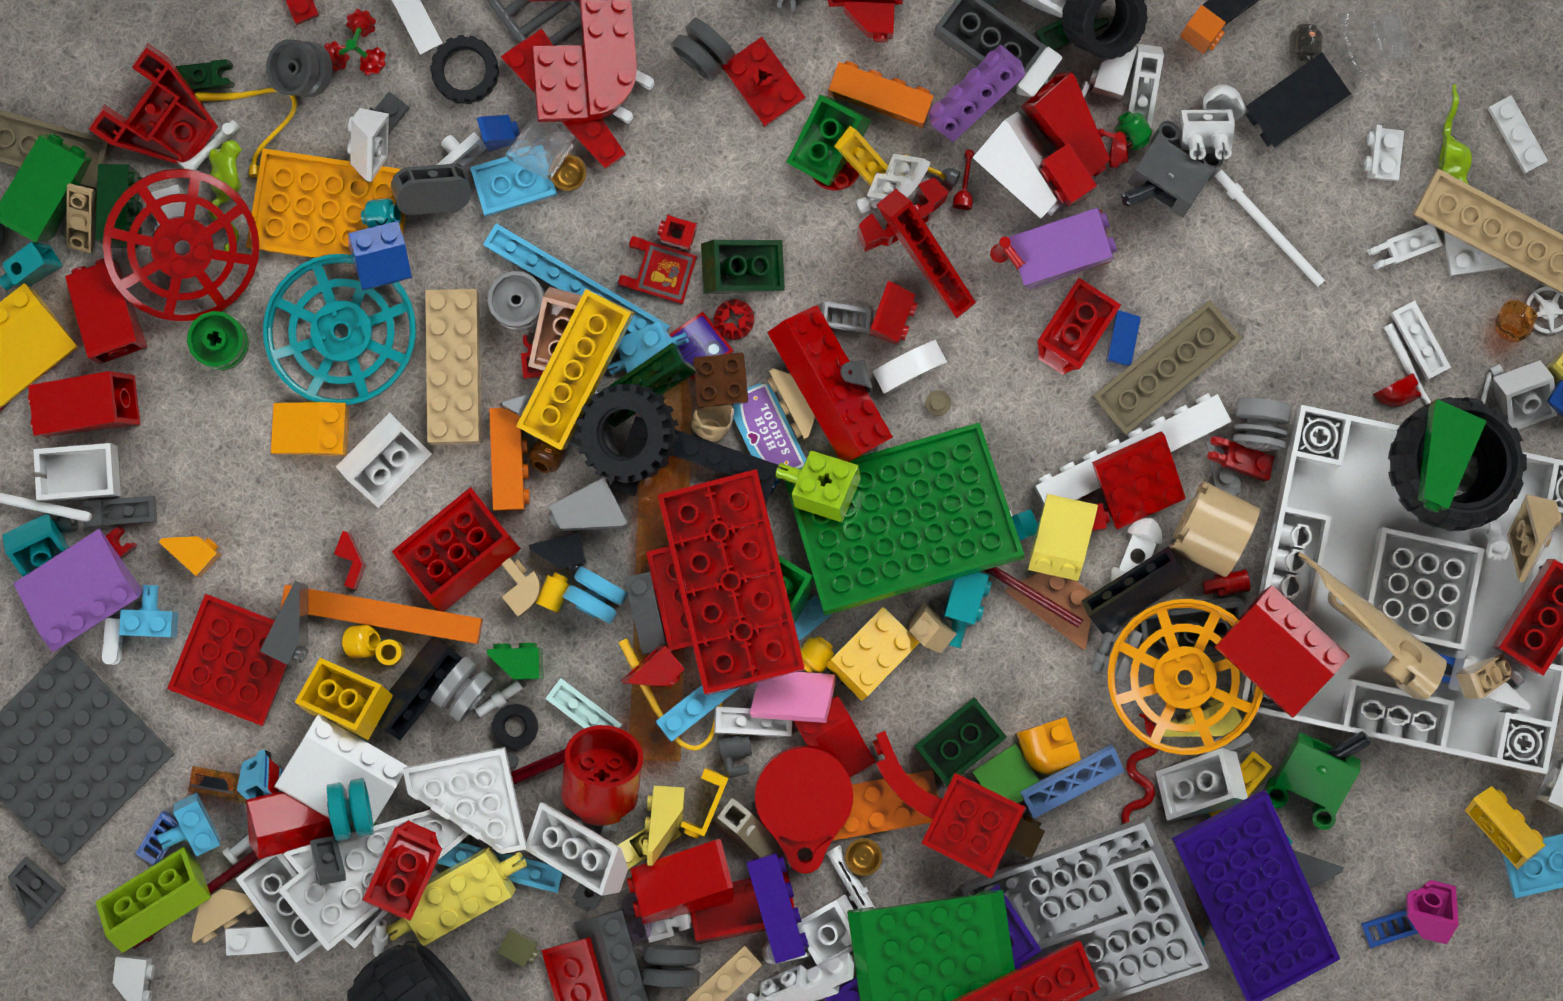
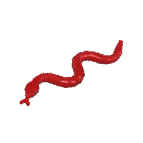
(1138, 777)

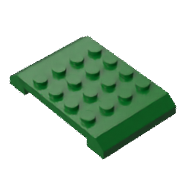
(931, 947)

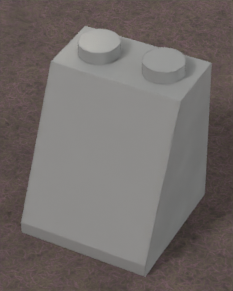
(589, 510)

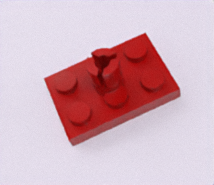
(763, 82)

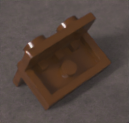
(720, 380)

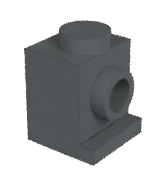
(586, 902)

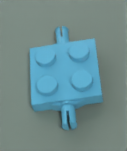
(642, 345)

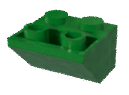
(520, 662)

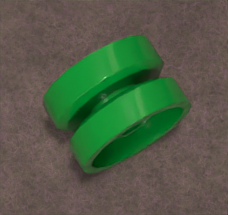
(203, 337)

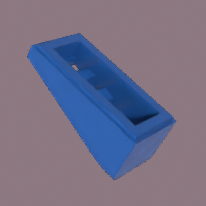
(163, 817)
(1393, 935)

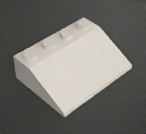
(333, 756)

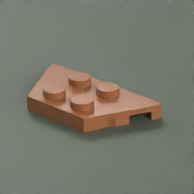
(1064, 592)

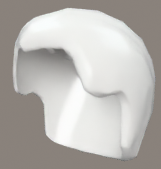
(1224, 98)

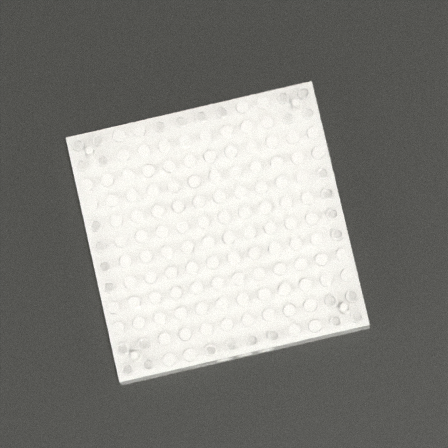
(1427, 579)

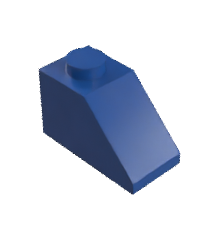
(498, 131)

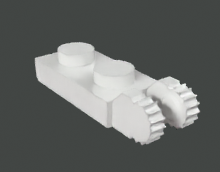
(1407, 245)

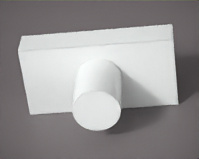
(462, 153)

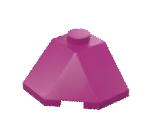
(1433, 911)

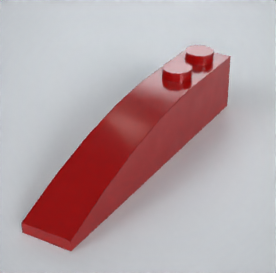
(925, 251)

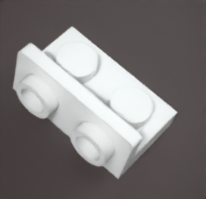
(1384, 153)

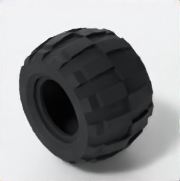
(1498, 476)
(406, 974)

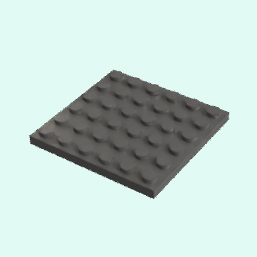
(72, 754)

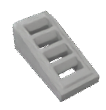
(843, 327)

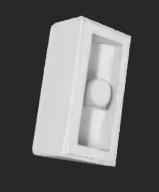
(1039, 73)

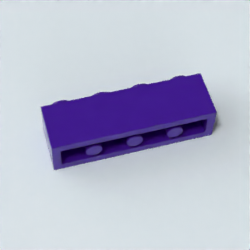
(776, 908)

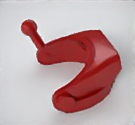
(1118, 151)

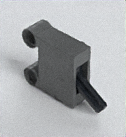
(1170, 173)

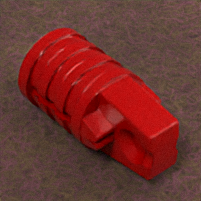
(1234, 583)

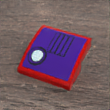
(703, 339)

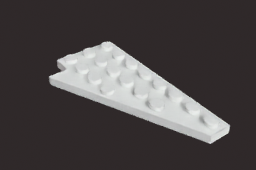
(338, 907)

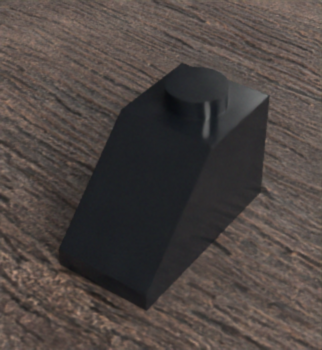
(563, 552)

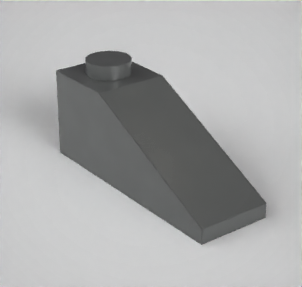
(645, 612)

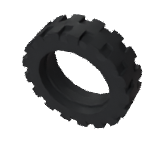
(464, 43)

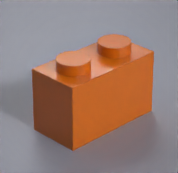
(1203, 30)

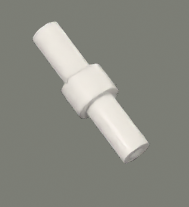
(498, 698)
(379, 937)

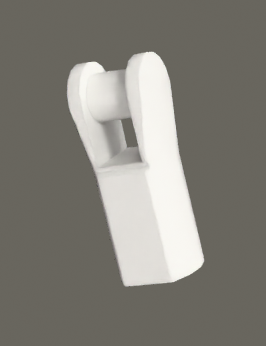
(112, 642)

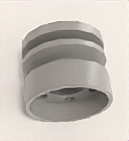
(1261, 423)

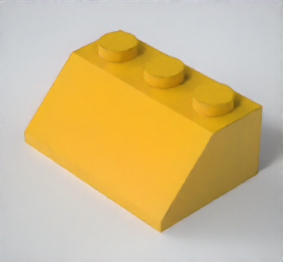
(1505, 826)

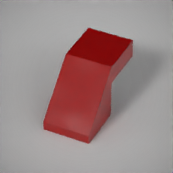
(347, 549)

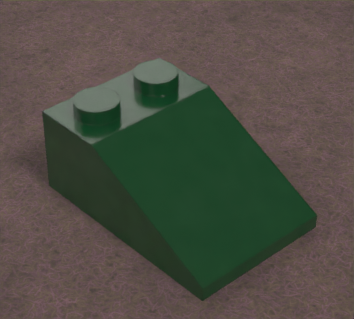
(742, 266)

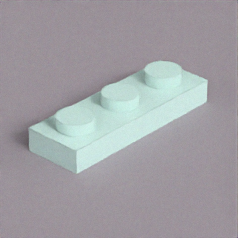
(579, 706)

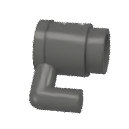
(734, 749)

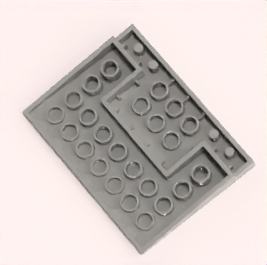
(1114, 899)

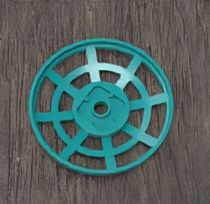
(323, 332)

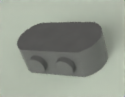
(431, 189)

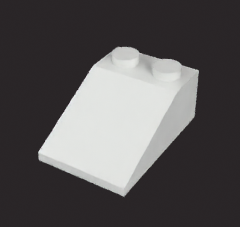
(1202, 785)

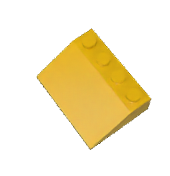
(29, 341)

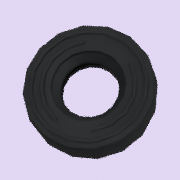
(501, 734)

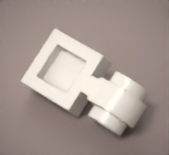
(664, 928)

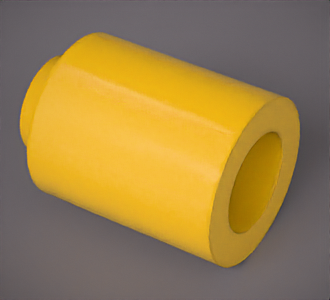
(552, 592)
(390, 652)

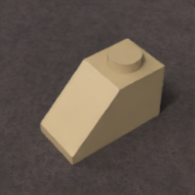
(930, 629)

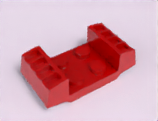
(931, 196)

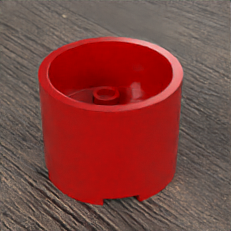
(601, 774)

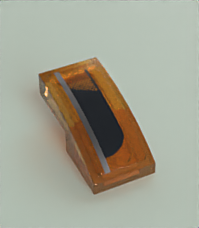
(214, 782)

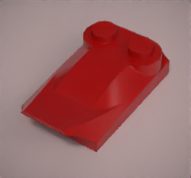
(1076, 327)
(403, 870)

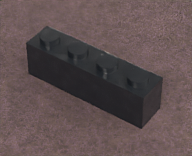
(1135, 590)
(417, 686)

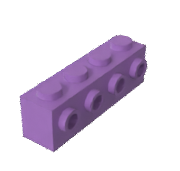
(976, 93)

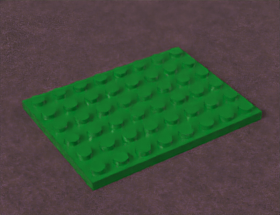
(914, 522)

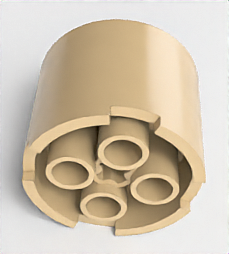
(1214, 529)

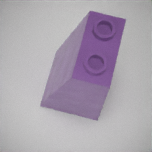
(1064, 248)

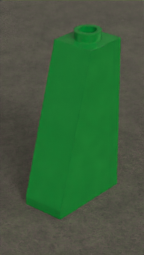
(1447, 451)

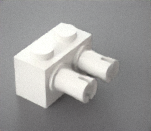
(1207, 130)

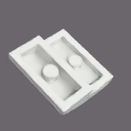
(902, 174)

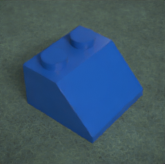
(379, 255)

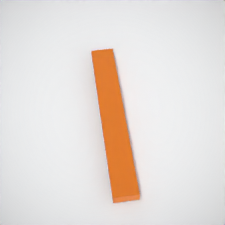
(392, 615)

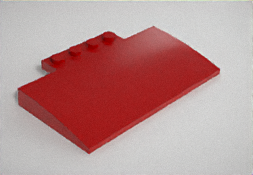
(724, 584)

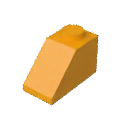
(193, 552)

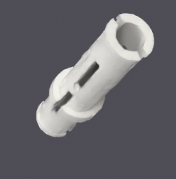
(837, 855)

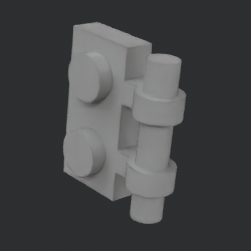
(1123, 661)

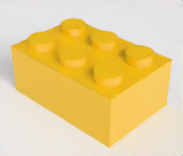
(872, 653)
(344, 698)

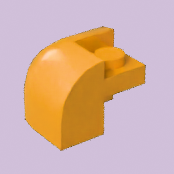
(1049, 746)

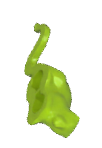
(1454, 156)
(225, 168)

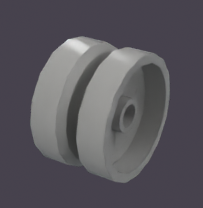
(502, 305)
(460, 687)

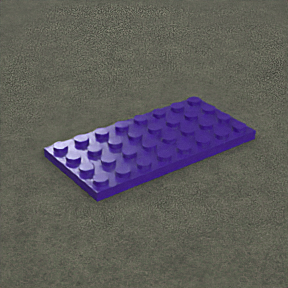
(1256, 897)

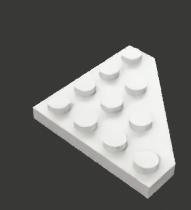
(474, 794)

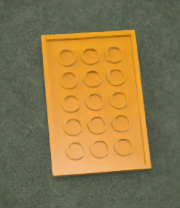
(312, 203)

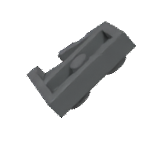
(34, 890)

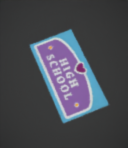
(767, 428)

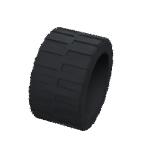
(1120, 36)

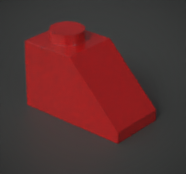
(873, 19)
(657, 669)

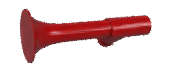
(1003, 251)

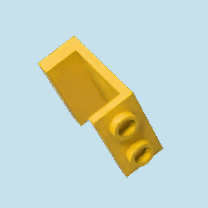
(719, 779)

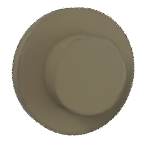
(938, 403)

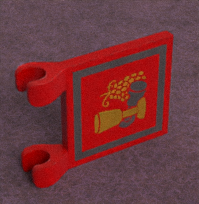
(662, 273)

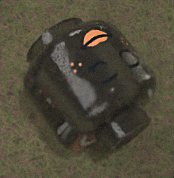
(1305, 42)

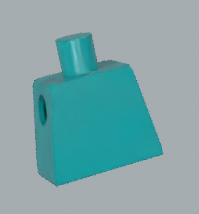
(29, 265)

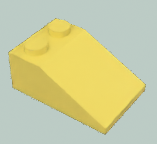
(1062, 537)

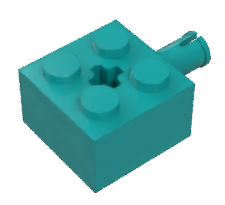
(964, 603)

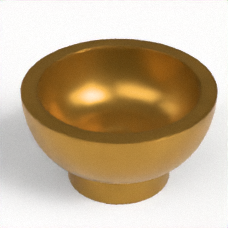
(570, 174)
(863, 857)

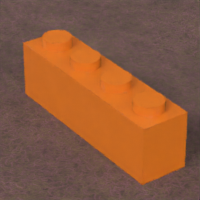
(880, 94)
(508, 462)

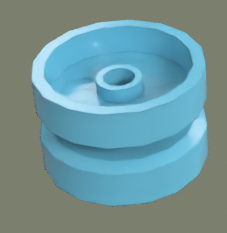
(594, 596)

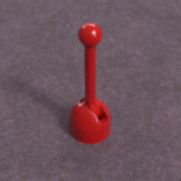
(963, 198)

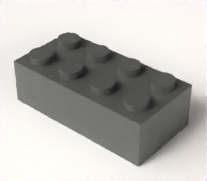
(977, 29)

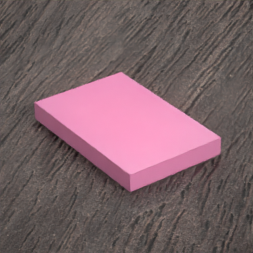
(794, 697)

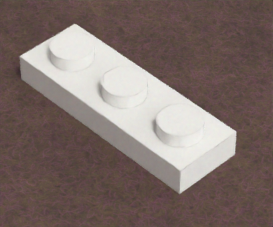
(1517, 134)
(1420, 340)
(739, 722)

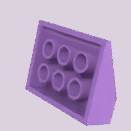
(77, 589)

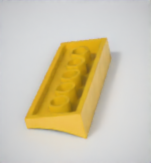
(575, 369)

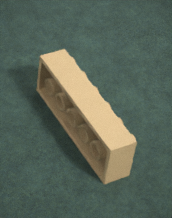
(453, 367)

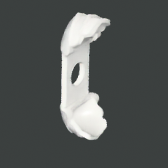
(1145, 536)

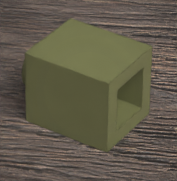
(519, 948)

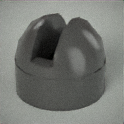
(65, 524)

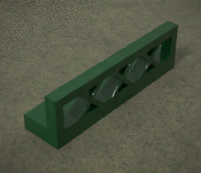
(654, 372)

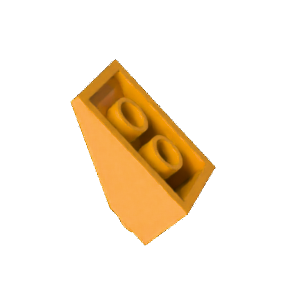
(310, 428)

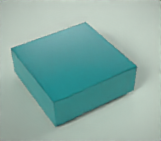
(1025, 524)

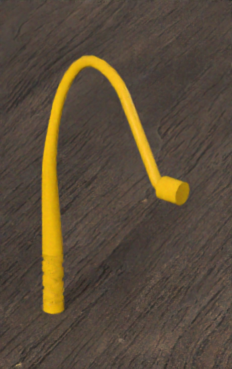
(633, 662)

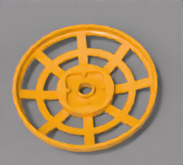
(1166, 678)

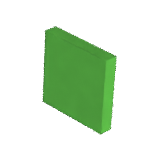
(1007, 774)

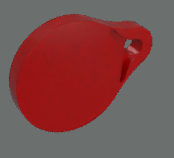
(804, 802)

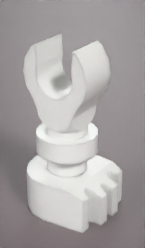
(1497, 544)

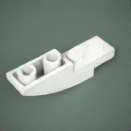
(809, 984)

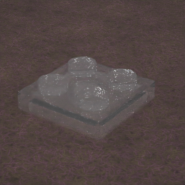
(541, 147)

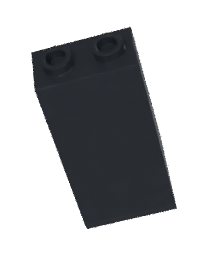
(1298, 101)

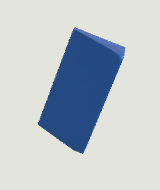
(1123, 338)

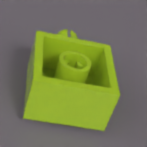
(822, 485)

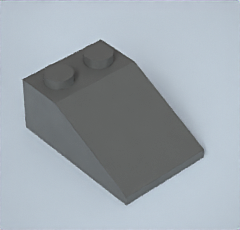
(290, 630)

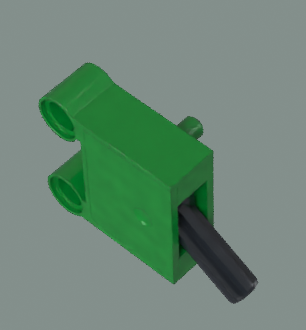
(1318, 774)

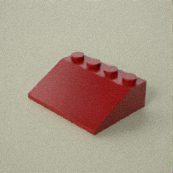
(455, 550)
(1282, 651)

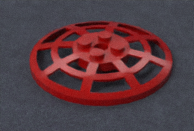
(175, 230)

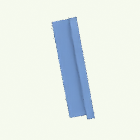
(1072, 781)

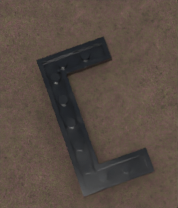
(701, 453)

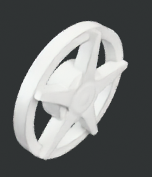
(1547, 310)

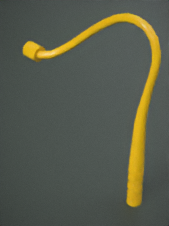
(207, 97)

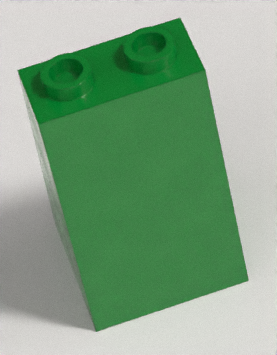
(38, 192)

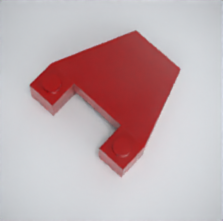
(166, 119)

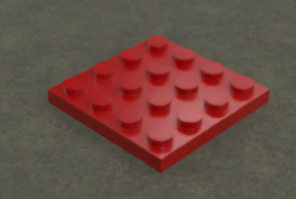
(225, 664)

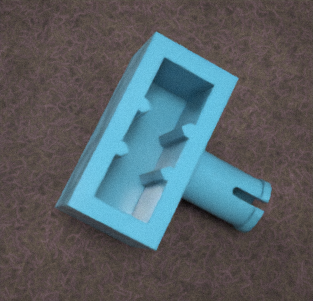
(149, 620)
(193, 826)

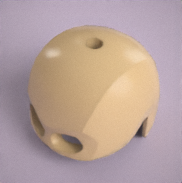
(712, 422)

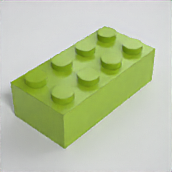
(152, 899)

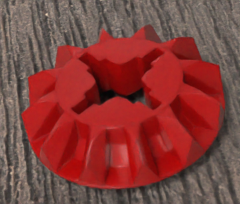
(745, 324)

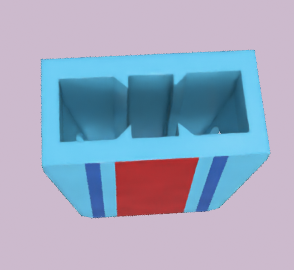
(258, 776)

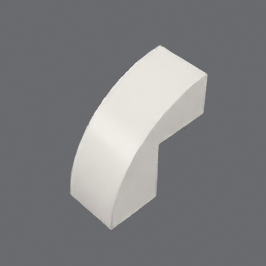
(909, 366)

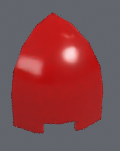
(1399, 393)

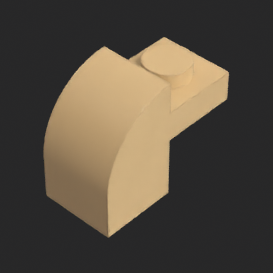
(526, 592)

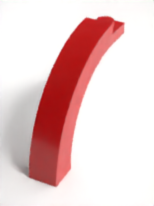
(900, 782)

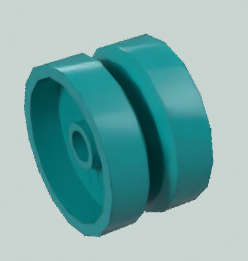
(350, 809)

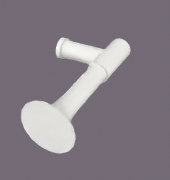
(226, 133)

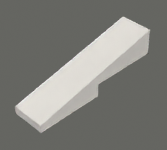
(418, 25)

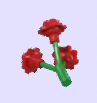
(371, 60)

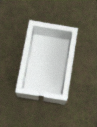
(77, 472)

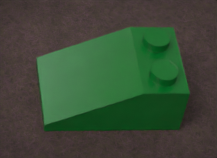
(815, 148)

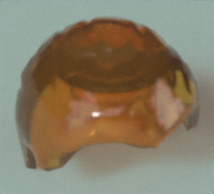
(1515, 321)

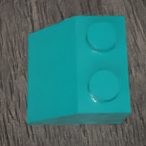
(34, 543)

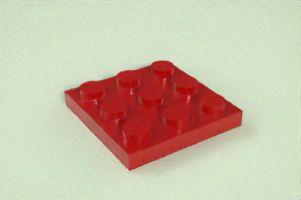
(1139, 480)
(973, 825)

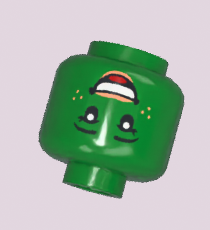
(1135, 129)

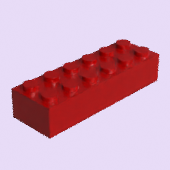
(839, 406)

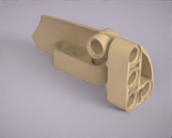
(1413, 663)

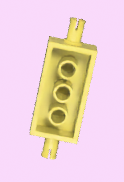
(460, 895)

